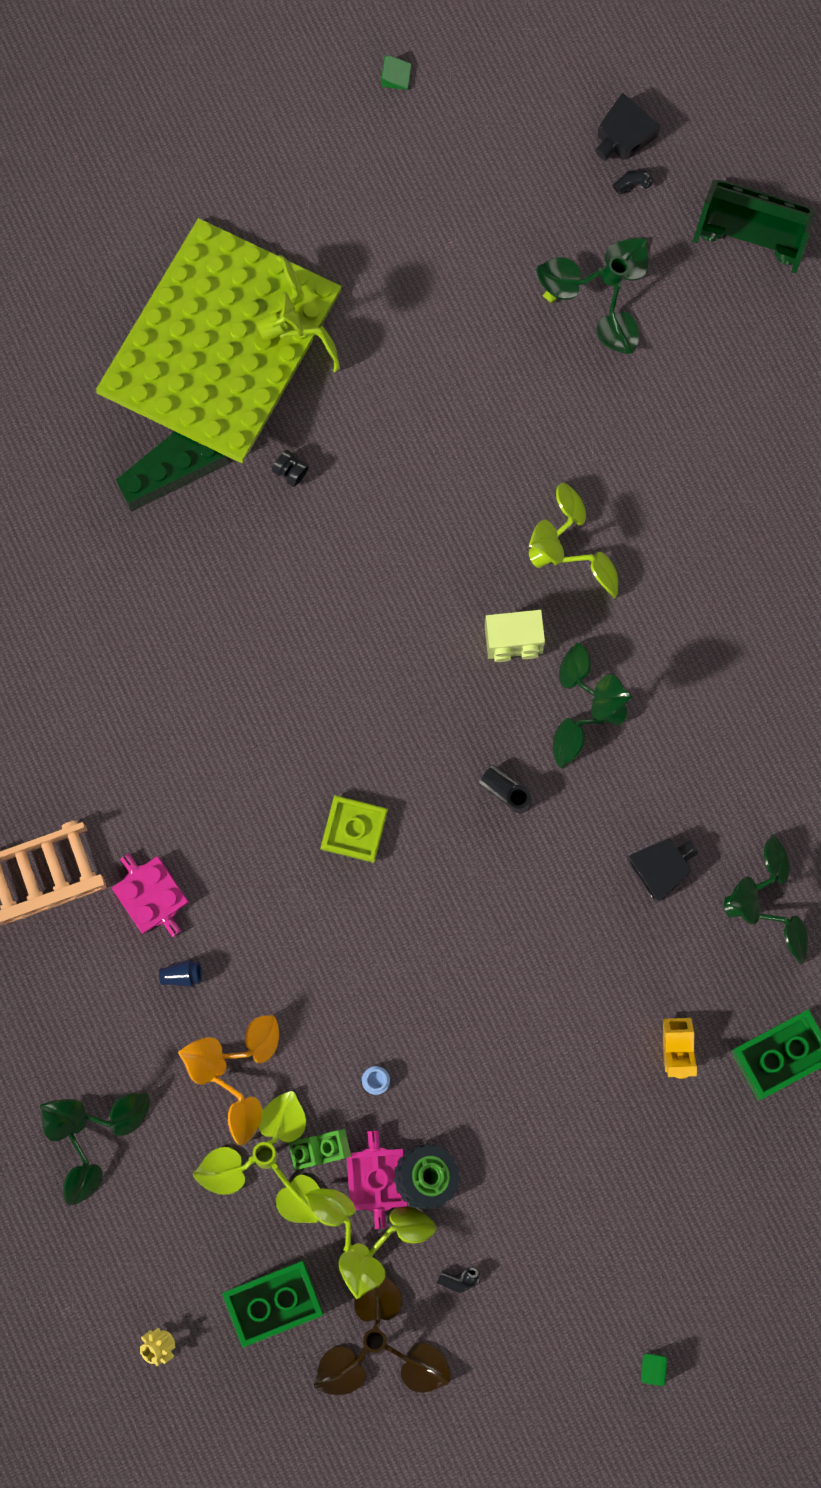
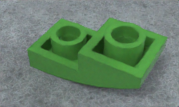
(319, 1149)

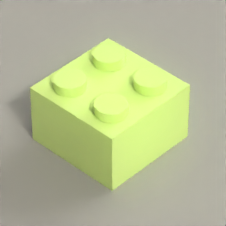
(514, 635)

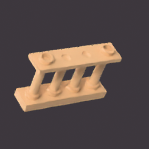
(63, 891)

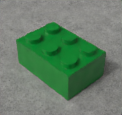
(780, 1055)
(273, 1304)

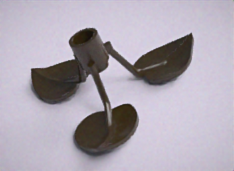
(340, 1370)

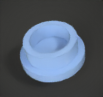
(375, 1080)

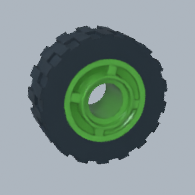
(410, 1176)

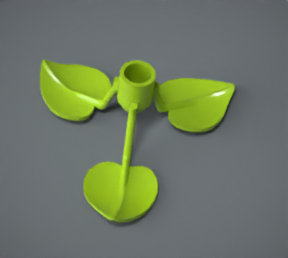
(277, 323)
(546, 546)
(222, 1167)
(357, 1263)

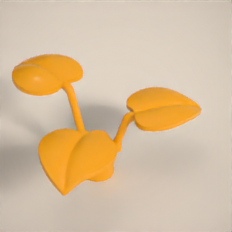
(207, 1062)

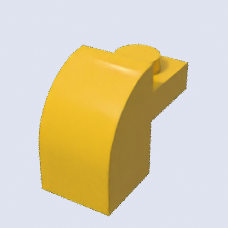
(679, 1047)

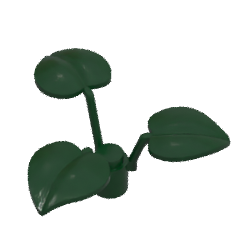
(624, 260)
(607, 704)
(745, 901)
(68, 1118)

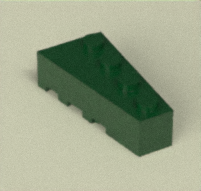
(168, 468)

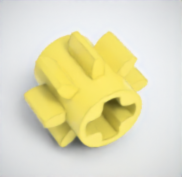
(157, 1347)

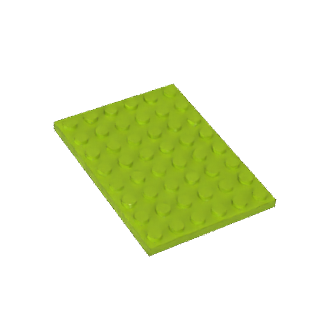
(197, 345)

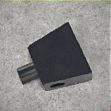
(625, 130)
(662, 866)

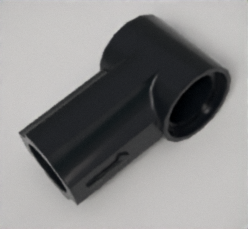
(504, 788)

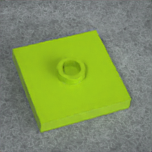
(354, 829)

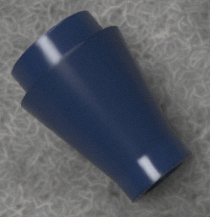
(181, 974)

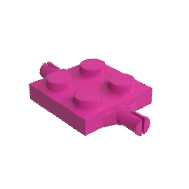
(150, 895)
(372, 1179)

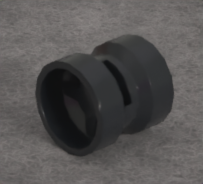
(290, 468)

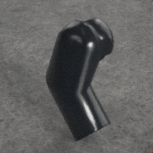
(632, 177)
(460, 1282)

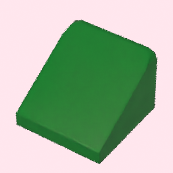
(395, 73)
(654, 1369)

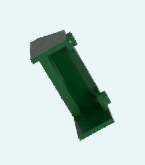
(756, 219)

